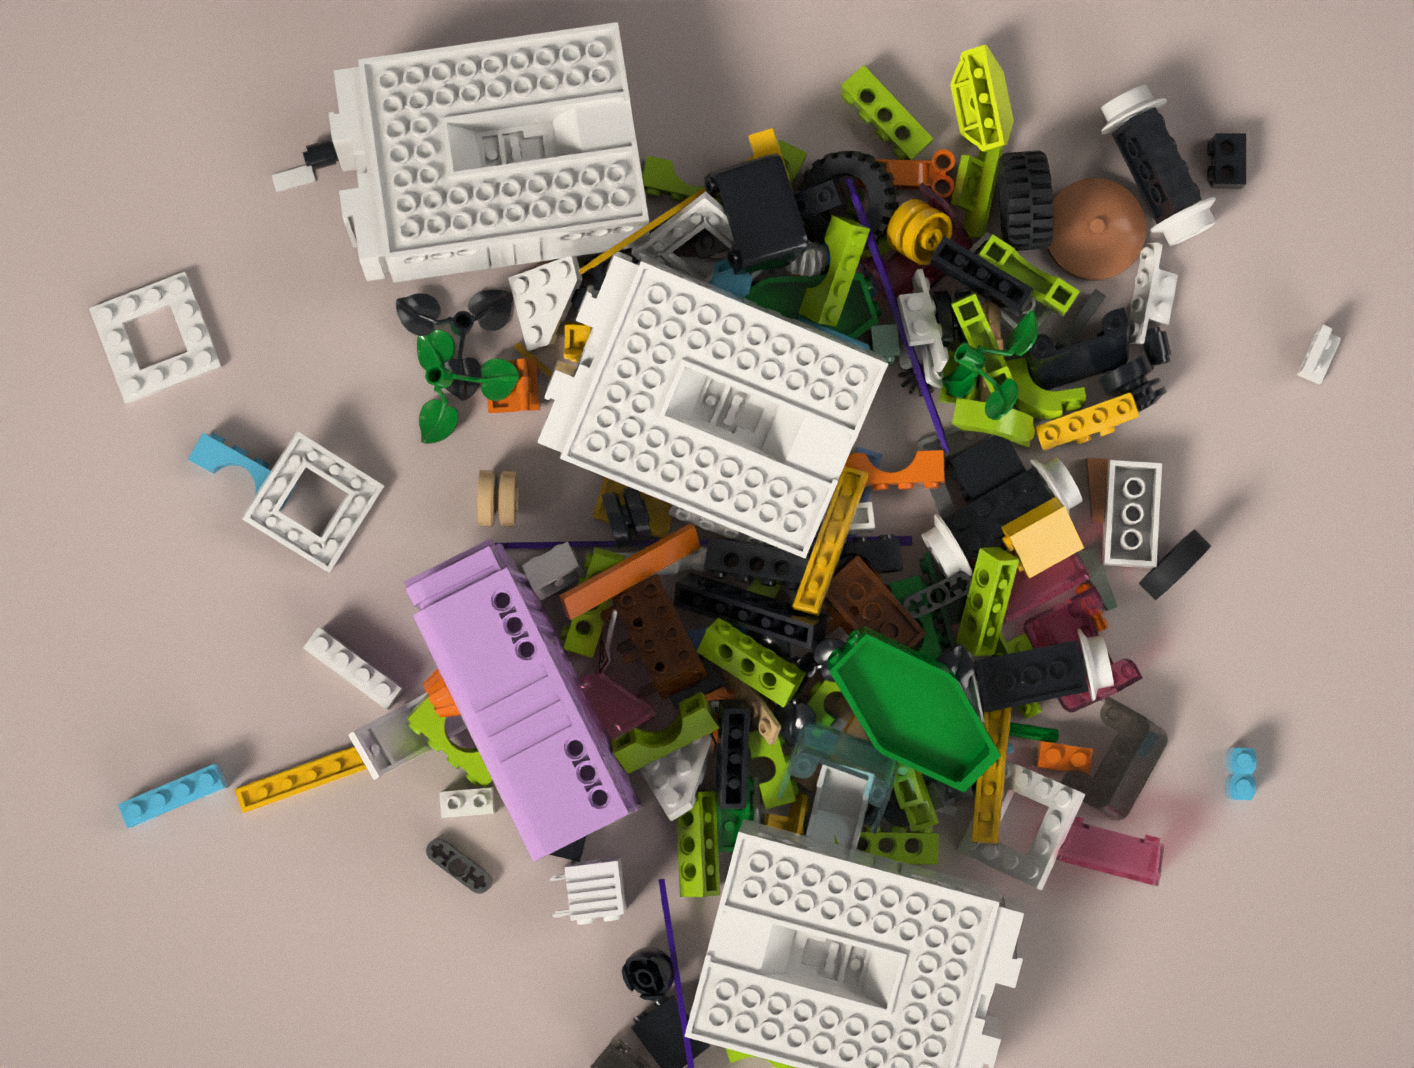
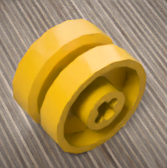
(917, 230)

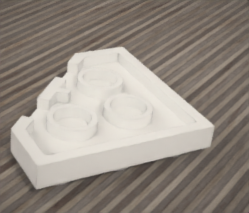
(544, 299)
(677, 776)

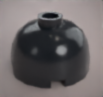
(648, 973)

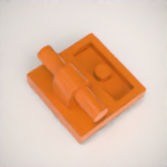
(526, 392)

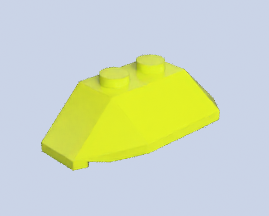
(982, 99)

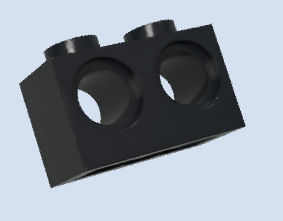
(1234, 162)

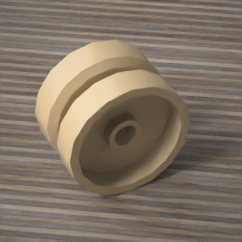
(494, 498)

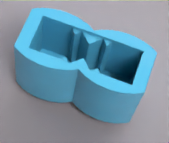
(1240, 781)

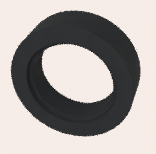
(1174, 564)

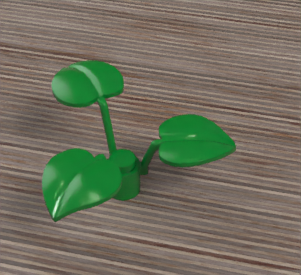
(972, 361)
(438, 419)

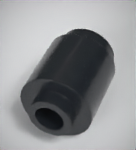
(320, 155)
(1157, 346)

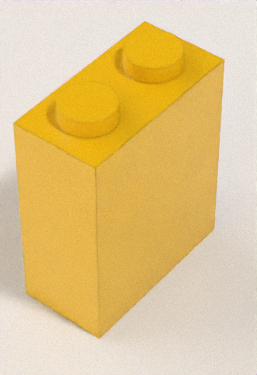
(1041, 537)

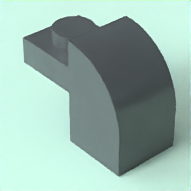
(944, 795)

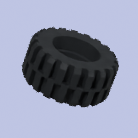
(870, 172)
(1025, 200)

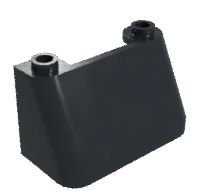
(759, 213)
(1082, 360)

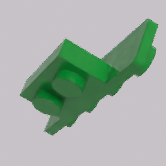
(730, 821)

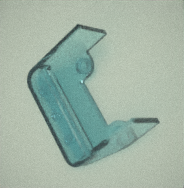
(846, 753)

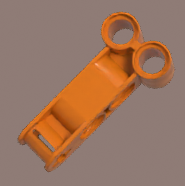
(911, 173)

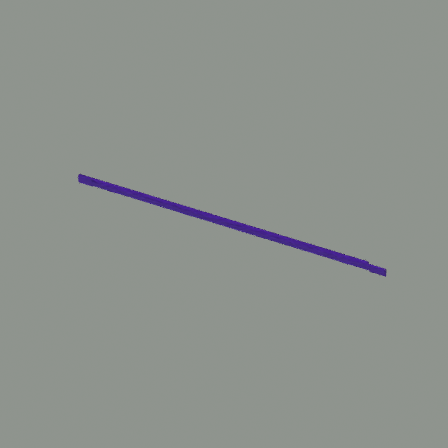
(904, 540)

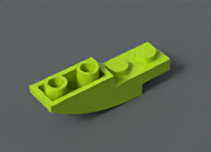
(914, 798)

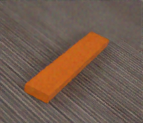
(630, 571)

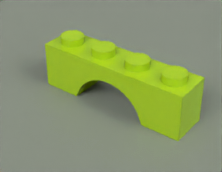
(661, 178)
(846, 243)
(1048, 289)
(979, 333)
(426, 721)
(641, 747)

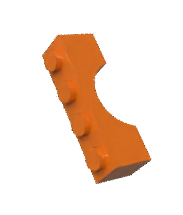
(925, 470)

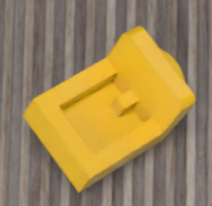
(575, 340)

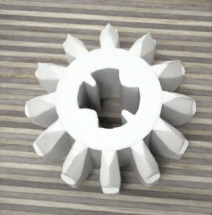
(811, 261)

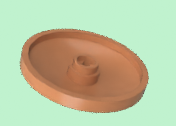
(1096, 229)

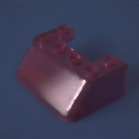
(1060, 625)

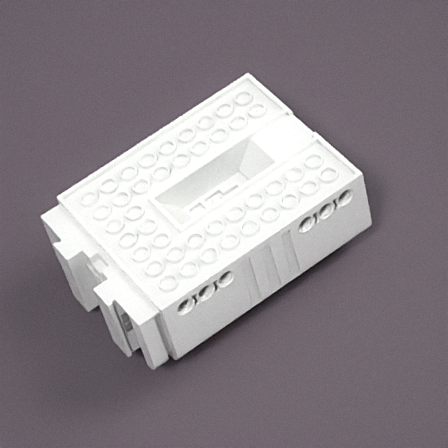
(489, 154)
(711, 402)
(853, 959)

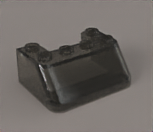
(1125, 764)

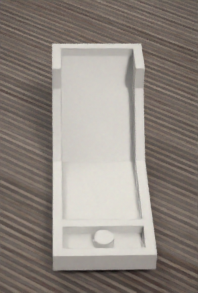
(392, 743)
(838, 808)

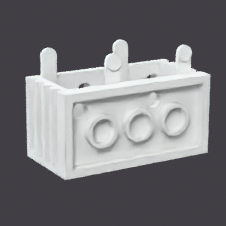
(594, 890)

